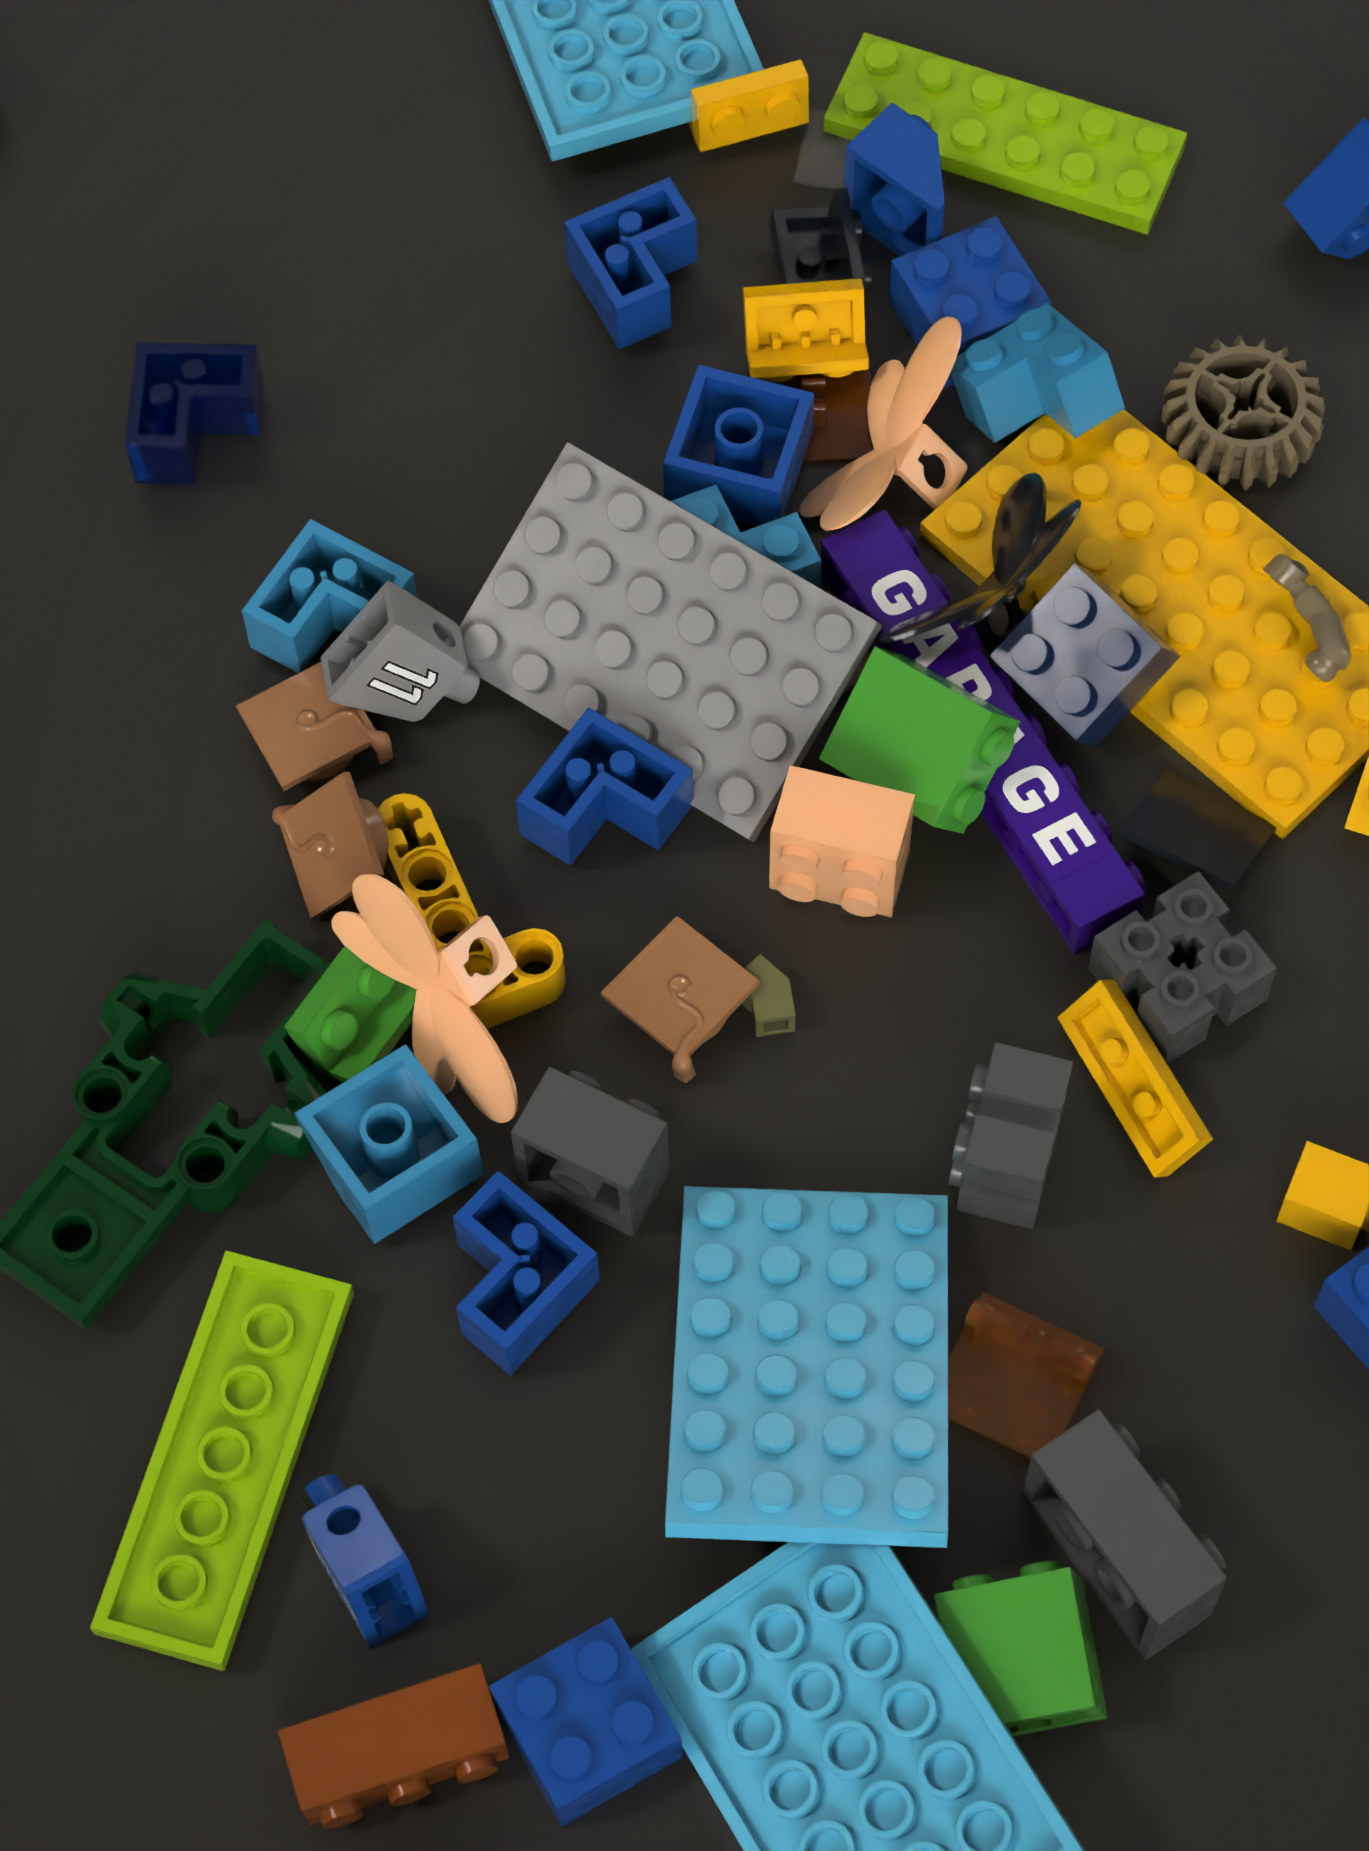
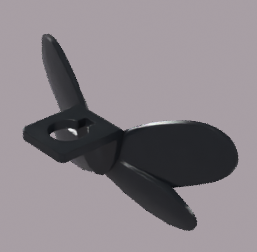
(1018, 548)

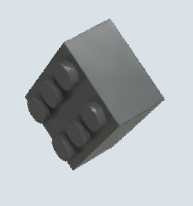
(1124, 1533)

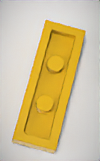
(1134, 1078)

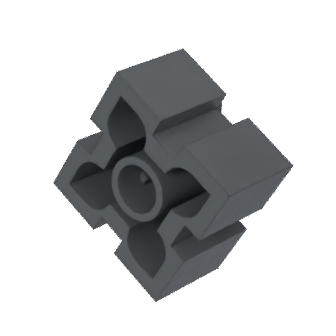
(1183, 966)
(1009, 1134)

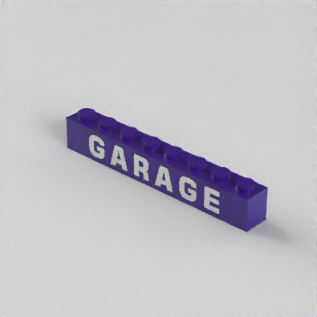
(1031, 798)

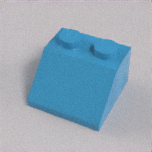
(391, 1143)

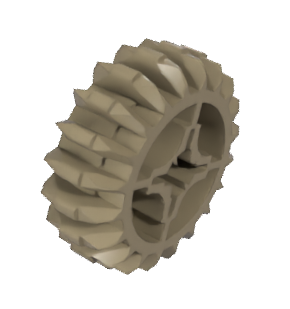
(1230, 384)

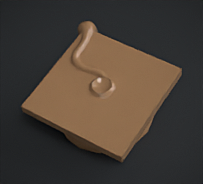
(306, 733)
(332, 842)
(680, 992)

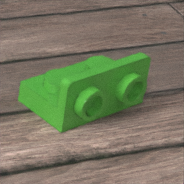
(351, 1017)

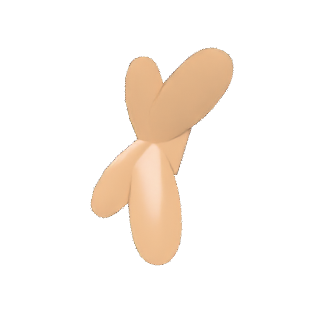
(895, 412)
(445, 1030)

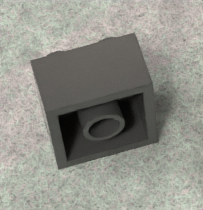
(591, 1149)

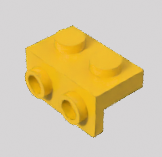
(750, 105)
(805, 329)

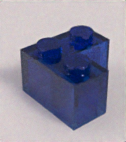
(188, 393)

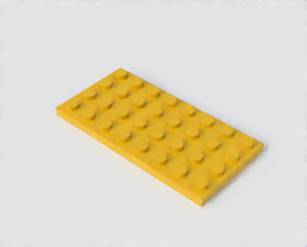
(1193, 571)

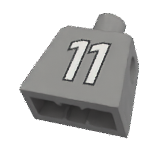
(398, 658)

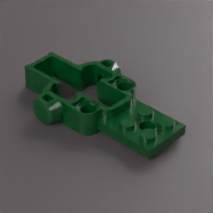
(112, 1196)

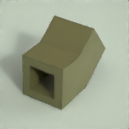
(771, 1001)

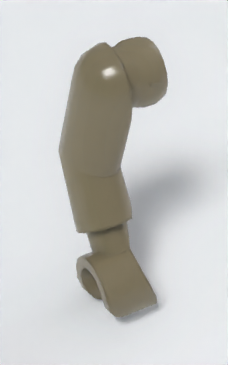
(1325, 623)

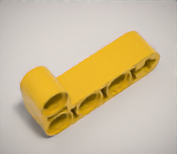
(452, 910)

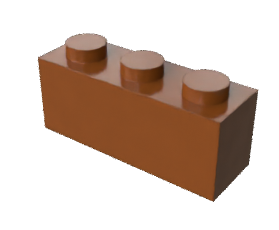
(394, 1747)

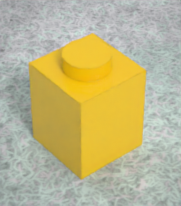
(1328, 1196)

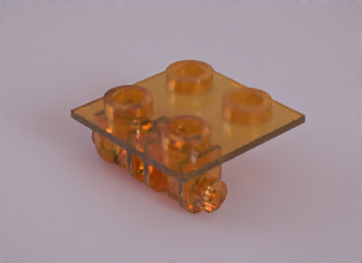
(1016, 1375)

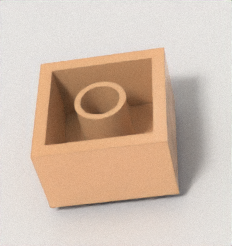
(840, 842)

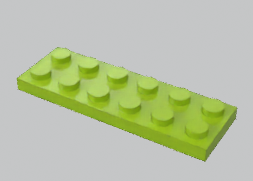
(1015, 132)
(223, 1461)

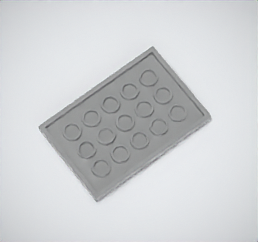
(666, 633)

